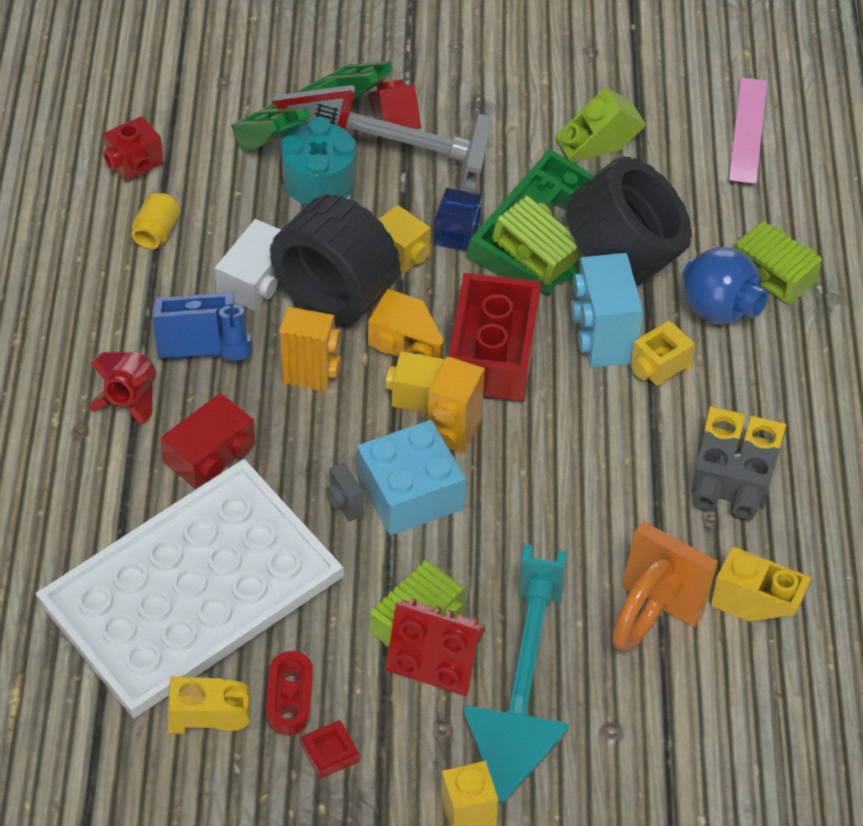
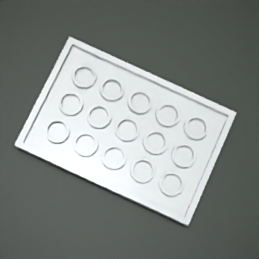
(189, 586)

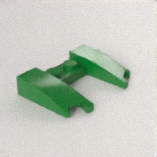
(274, 122)
(549, 183)

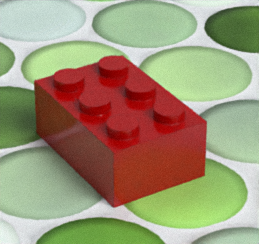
(497, 331)

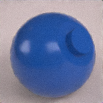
(724, 286)

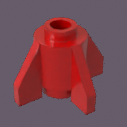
(126, 382)

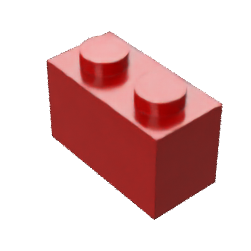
(208, 441)

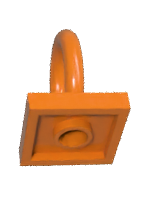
(668, 578)

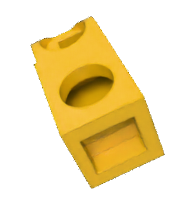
(207, 704)

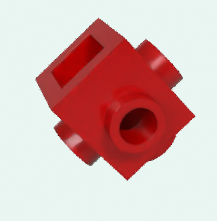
(133, 148)

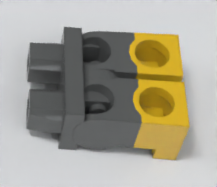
(735, 475)

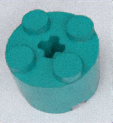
(318, 161)

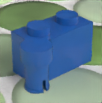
(201, 327)

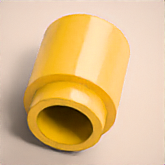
(155, 220)

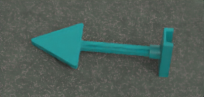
(511, 739)

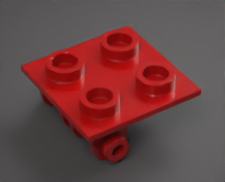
(433, 646)

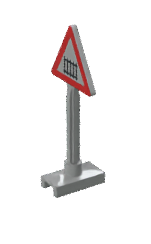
(336, 105)

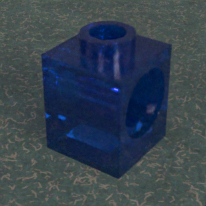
(457, 219)

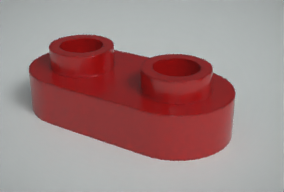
(289, 696)

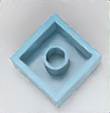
(606, 309)
(411, 477)

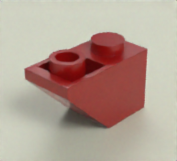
(395, 104)

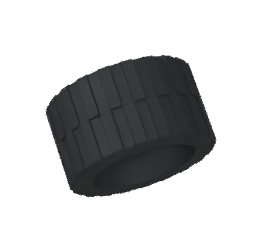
(630, 212)
(335, 258)

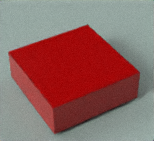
(329, 749)

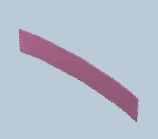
(748, 130)

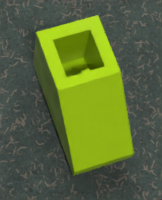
(600, 127)

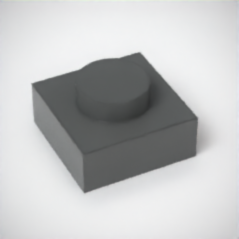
(345, 492)

